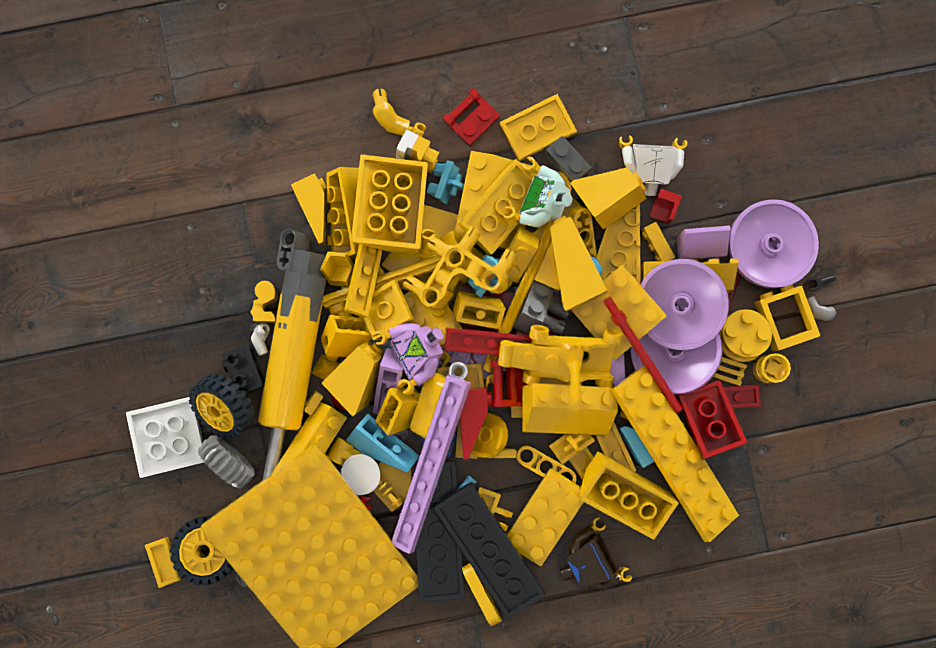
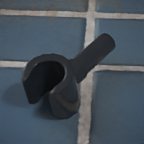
(818, 282)

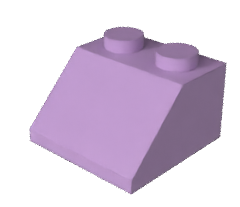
(703, 243)

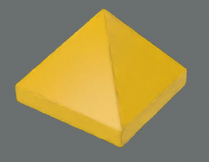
(324, 367)

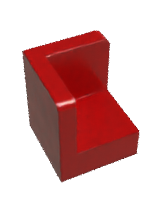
(665, 206)

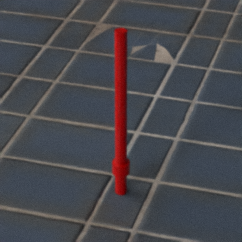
(619, 319)

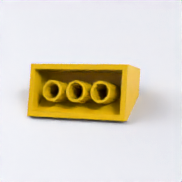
(548, 410)
(626, 496)

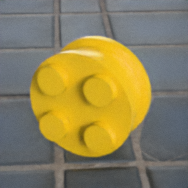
(745, 335)

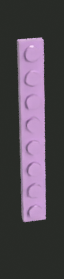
(430, 463)

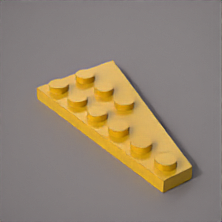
(622, 245)

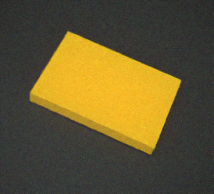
(538, 127)

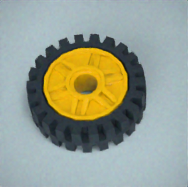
(221, 406)
(191, 561)

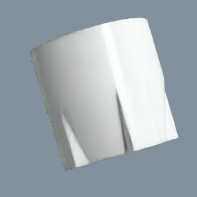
(462, 366)

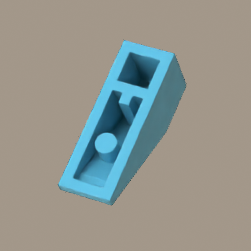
(376, 444)

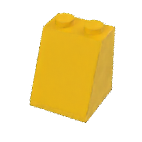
(610, 194)
(356, 377)

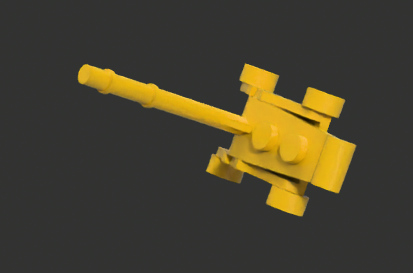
(562, 359)

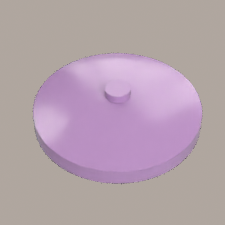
(773, 243)
(691, 299)
(682, 369)

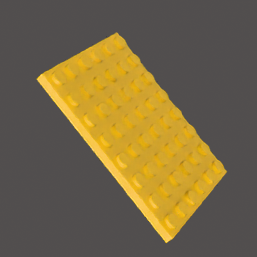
(312, 552)

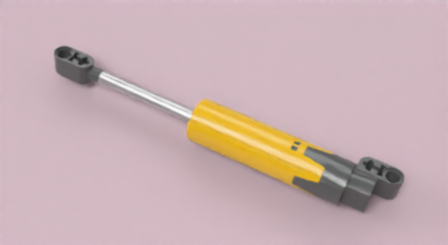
(291, 343)

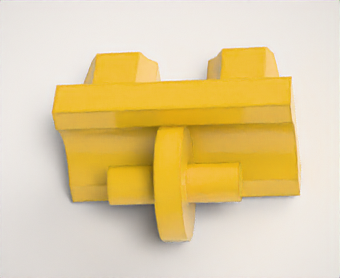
(570, 445)

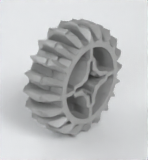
(226, 461)

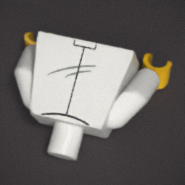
(653, 162)

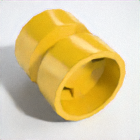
(771, 368)

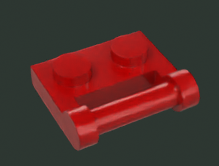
(476, 123)
(514, 386)

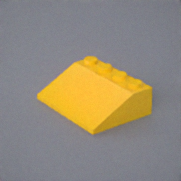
(481, 173)
(389, 204)

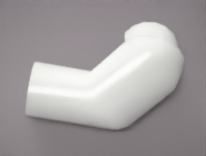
(258, 338)

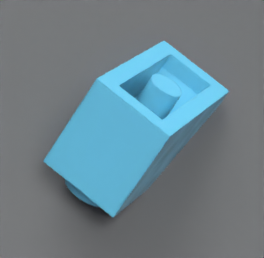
(636, 446)

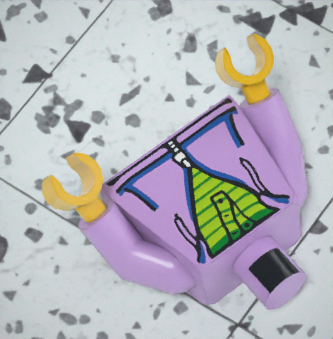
(416, 351)

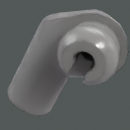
(821, 312)

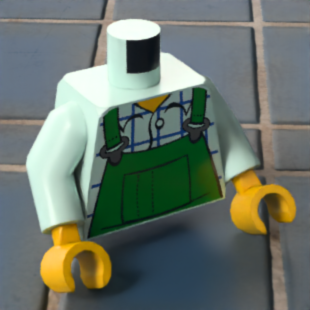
(544, 198)

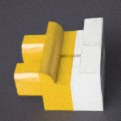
(417, 149)

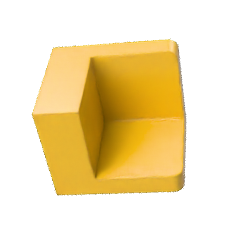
(337, 269)

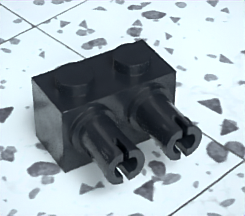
(244, 369)

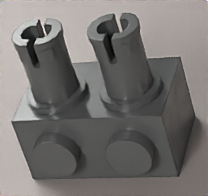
(535, 309)

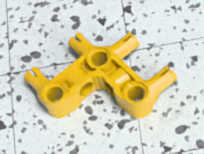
(448, 273)

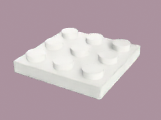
(165, 437)

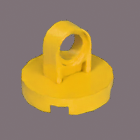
(491, 438)

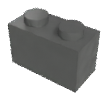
(567, 160)

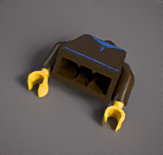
(591, 561)

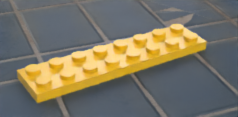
(675, 454)

